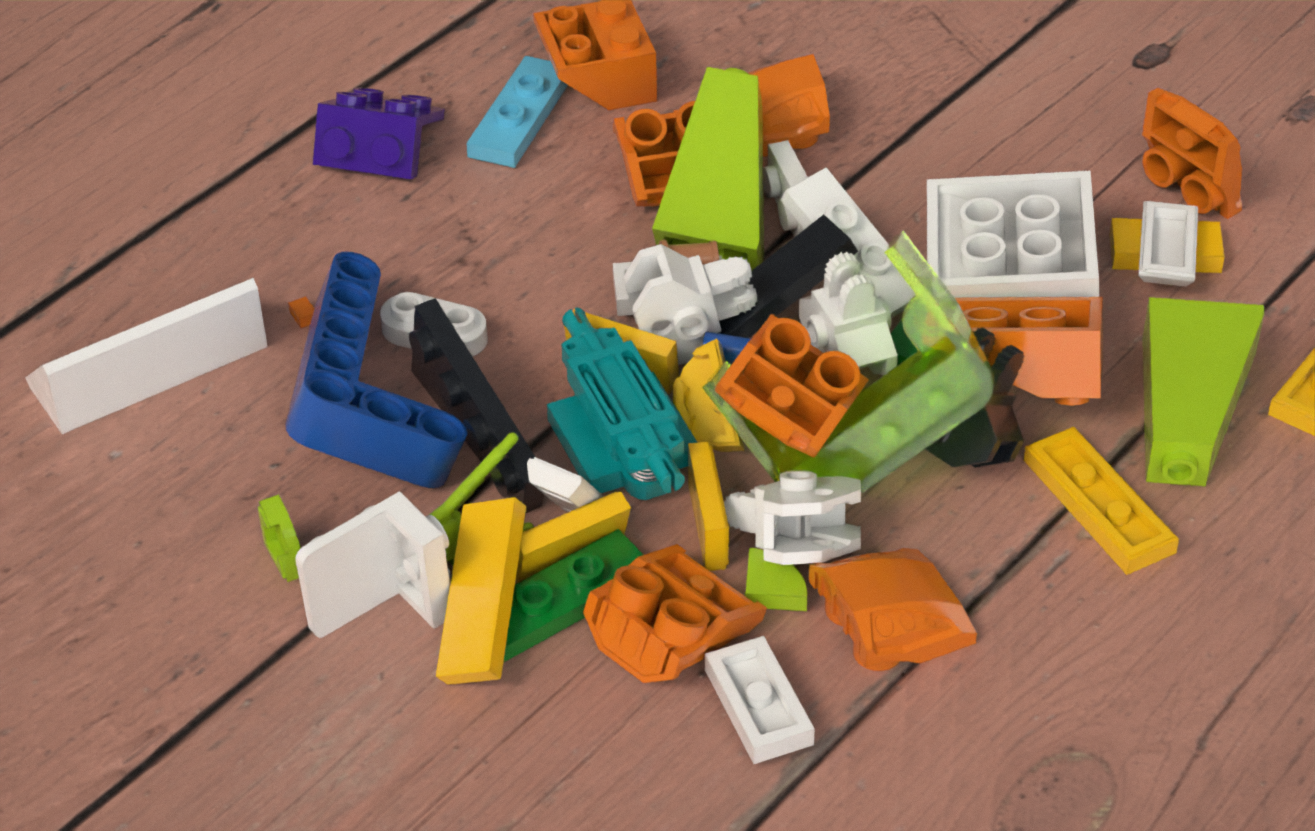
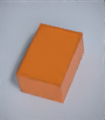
(301, 311)

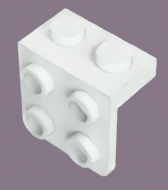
(372, 559)

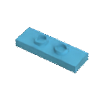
(517, 113)

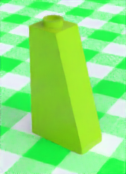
(719, 171)
(1192, 382)

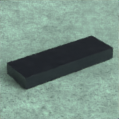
(789, 274)

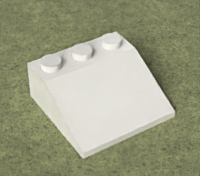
(1014, 235)

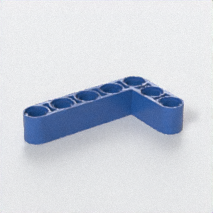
(354, 419)

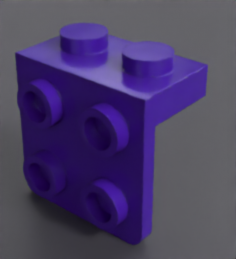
(372, 133)

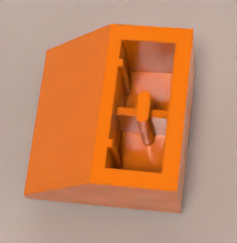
(601, 51)

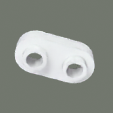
(398, 321)

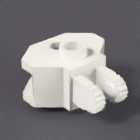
(683, 297)
(850, 316)
(798, 517)

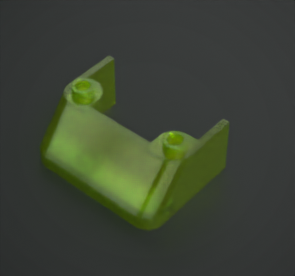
(903, 408)

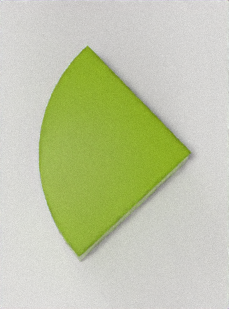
(279, 536)
(775, 584)

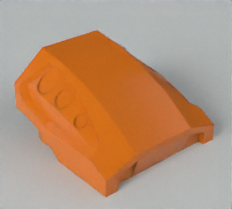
(793, 102)
(650, 149)
(1194, 152)
(791, 385)
(893, 607)
(666, 614)

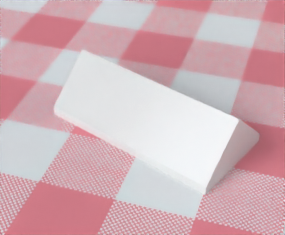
(150, 357)

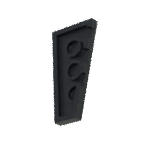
(462, 390)

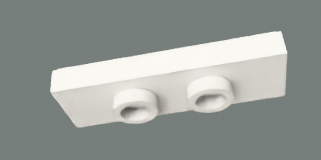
(824, 195)

